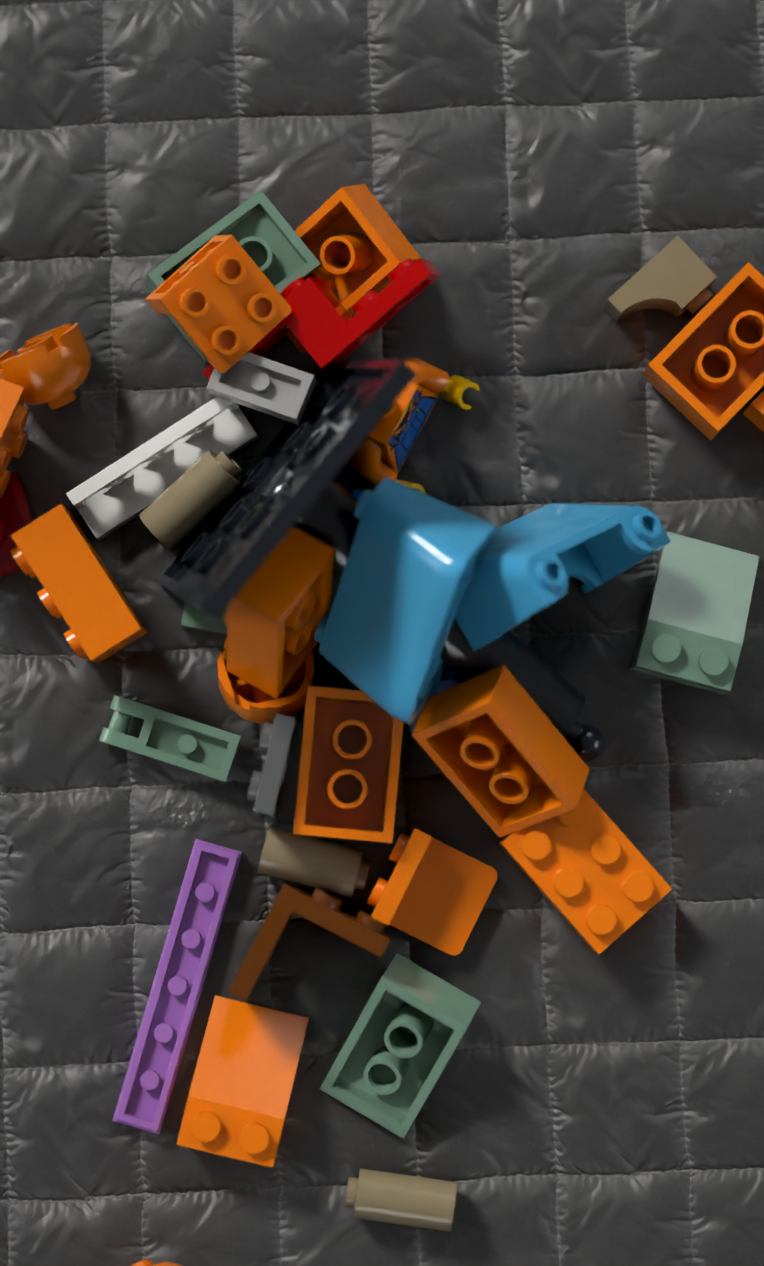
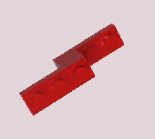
(325, 324)

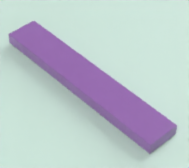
(177, 986)

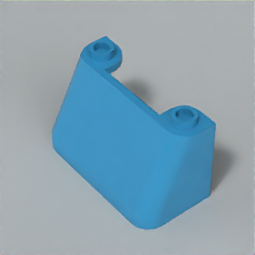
(537, 553)
(400, 595)

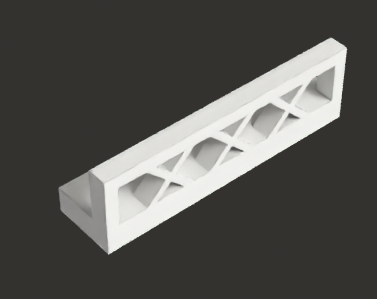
(146, 472)

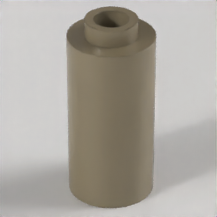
(192, 497)
(313, 862)
(402, 1199)

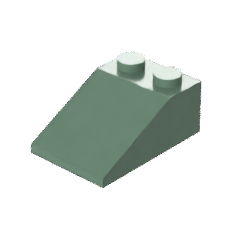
(264, 238)
(696, 614)
(400, 1045)

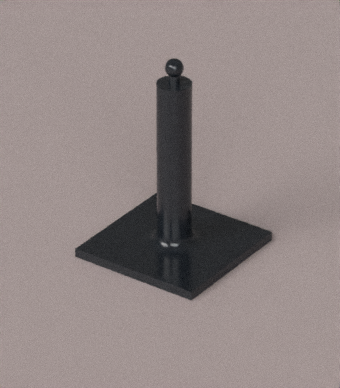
(296, 488)

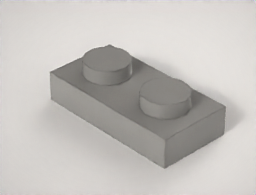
(265, 387)

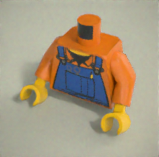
(393, 436)

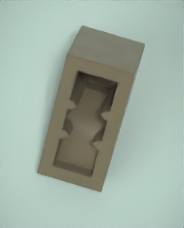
(668, 282)

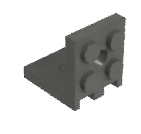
(277, 784)

